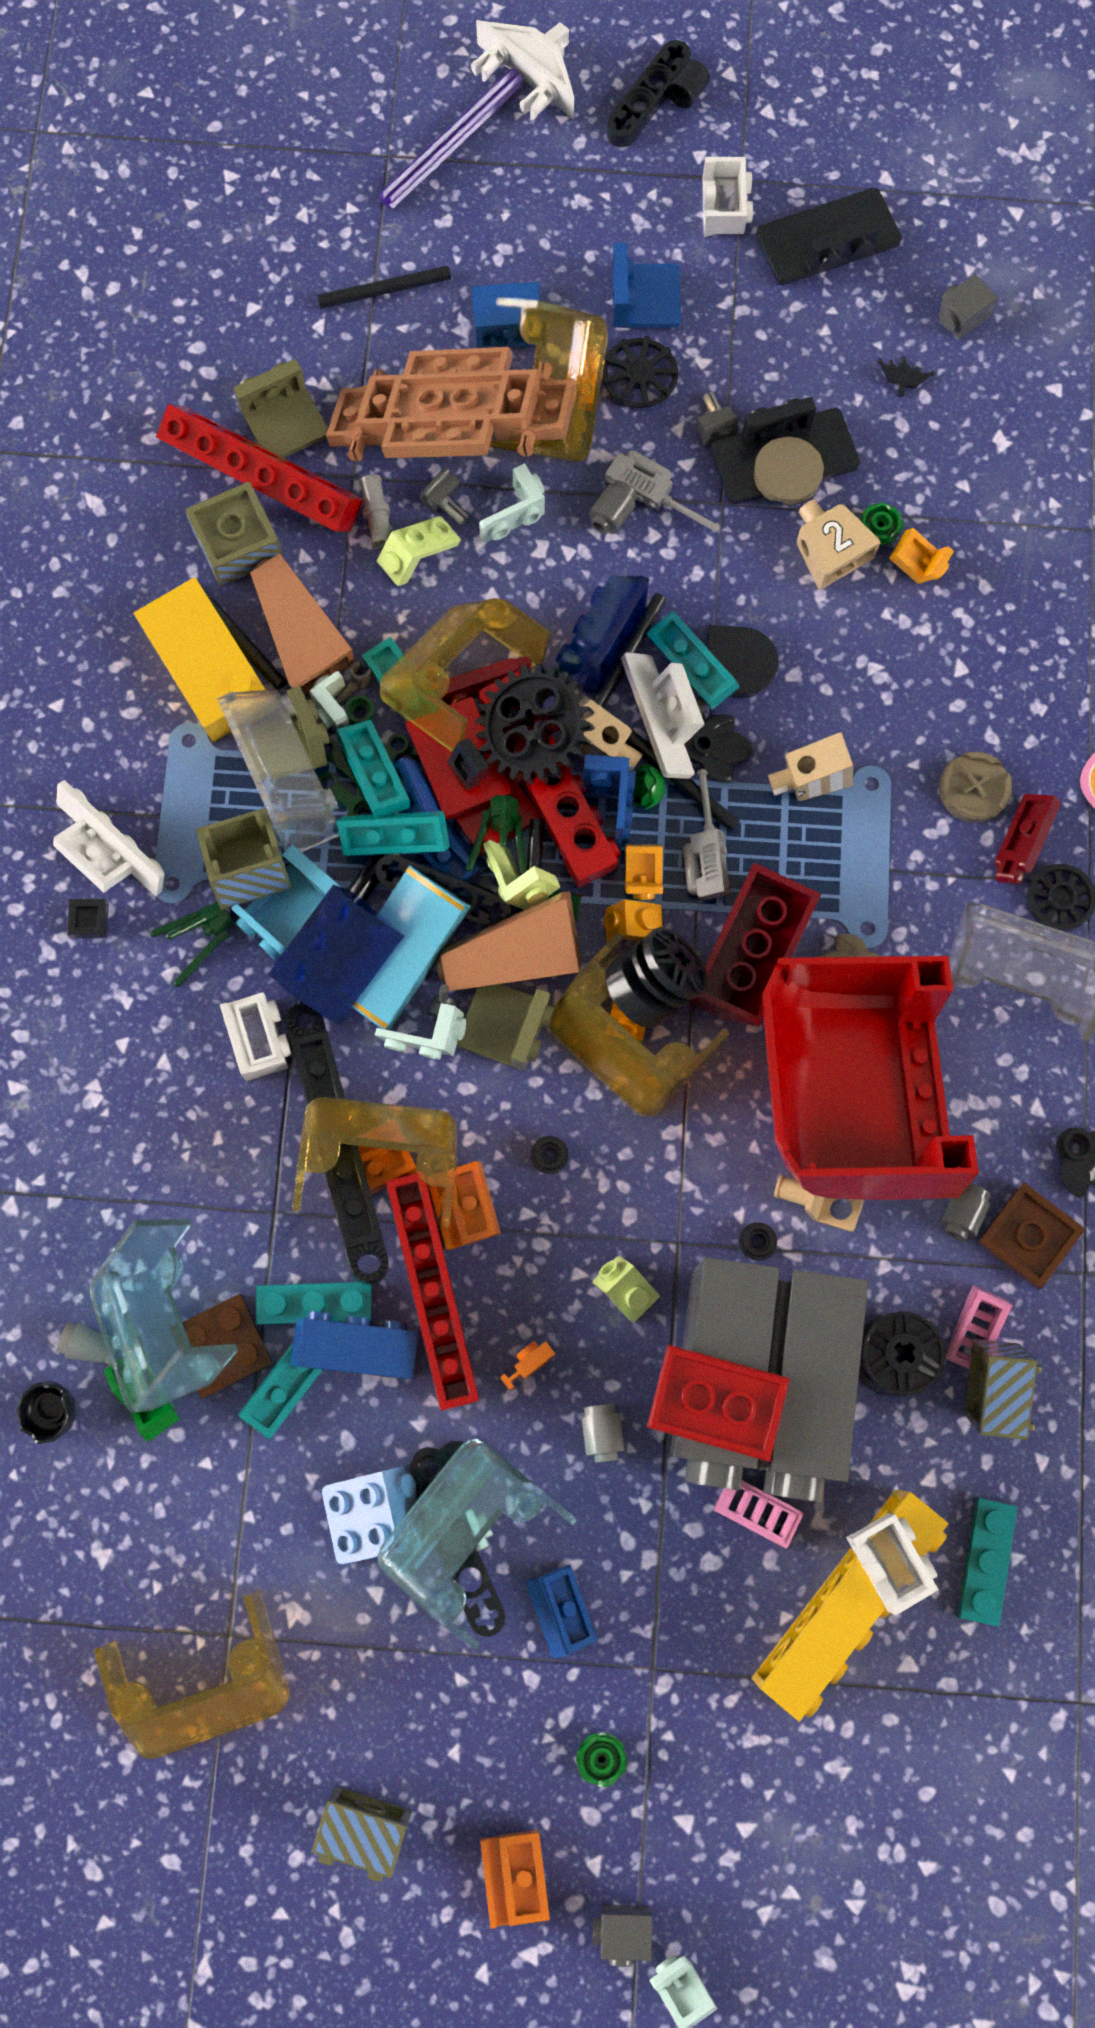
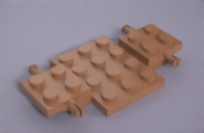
(452, 405)

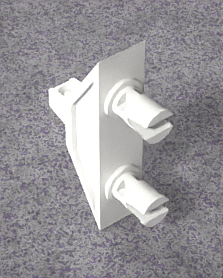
(534, 56)

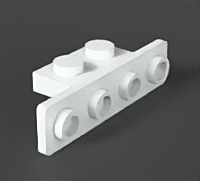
(666, 710)
(100, 847)

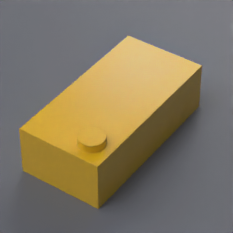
(198, 652)

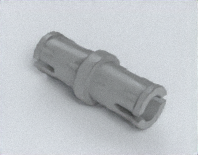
(375, 510)

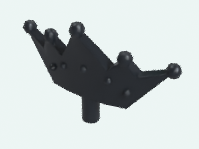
(903, 375)

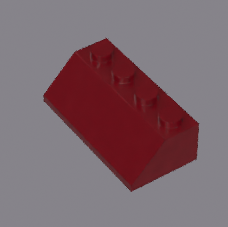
(758, 931)

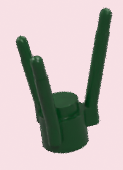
(503, 818)
(211, 921)

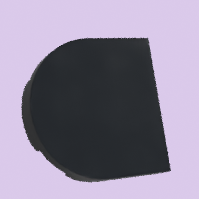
(746, 656)

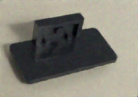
(828, 236)
(795, 418)

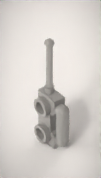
(650, 490)
(711, 850)

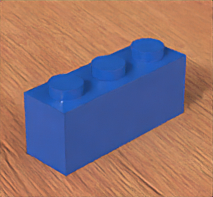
(354, 1346)

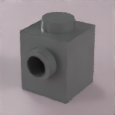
(966, 306)
(623, 1934)

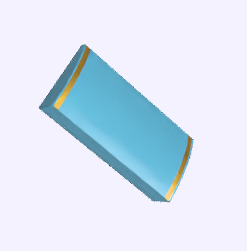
(428, 920)

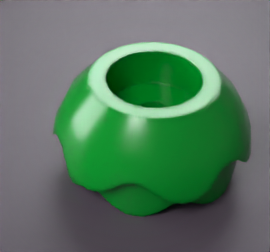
(885, 515)
(648, 787)
(603, 1773)

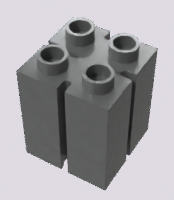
(789, 1329)

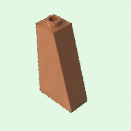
(300, 628)
(519, 948)

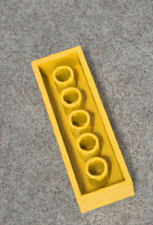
(838, 1619)

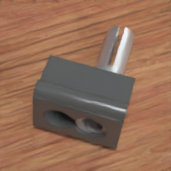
(718, 423)
(438, 494)

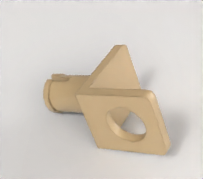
(816, 1206)

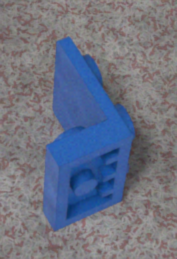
(644, 292)
(497, 324)
(608, 777)

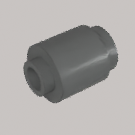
(613, 507)
(966, 1214)

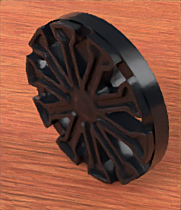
(1061, 897)

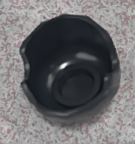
(46, 1411)

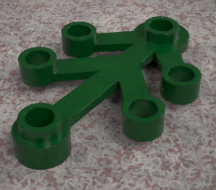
(357, 804)

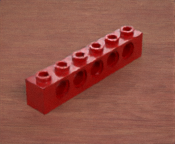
(263, 468)
(582, 864)
(432, 1292)

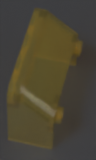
(576, 350)
(419, 679)
(613, 1053)
(384, 1126)
(254, 1694)

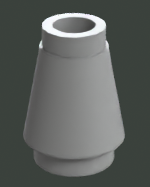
(83, 1344)

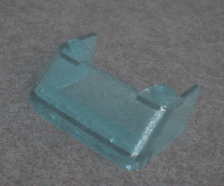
(143, 1322)
(450, 1524)

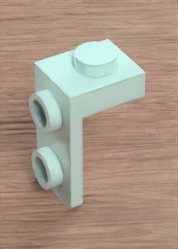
(525, 512)
(448, 1030)

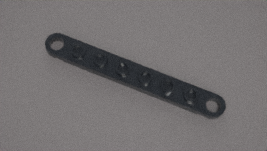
(347, 1179)

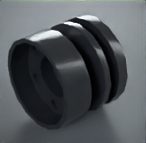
(656, 978)
(924, 1354)

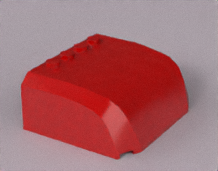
(863, 1077)

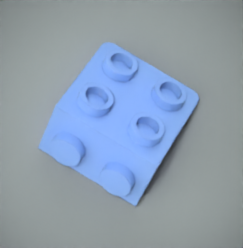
(367, 1511)

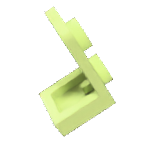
(412, 543)
(514, 889)

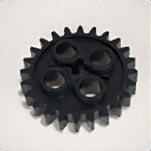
(531, 692)

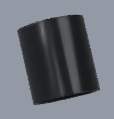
(688, 84)

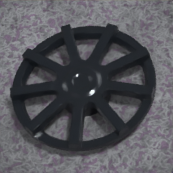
(640, 371)

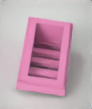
(964, 1323)
(788, 1528)

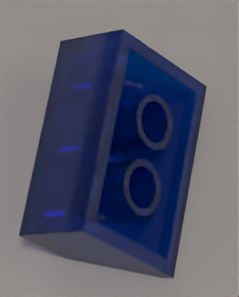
(604, 630)
(336, 954)

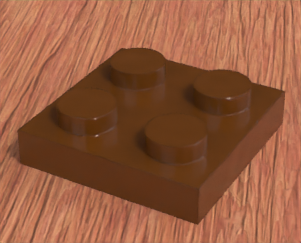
(1030, 1236)
(229, 1324)

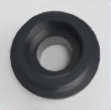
(546, 1143)
(768, 1236)

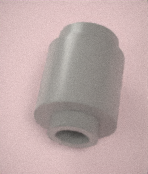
(602, 1432)

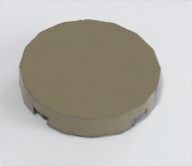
(788, 470)
(975, 787)

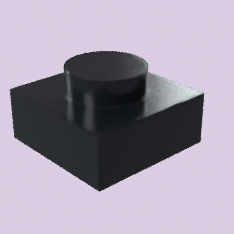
(468, 763)
(87, 918)

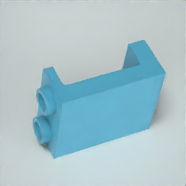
(282, 914)

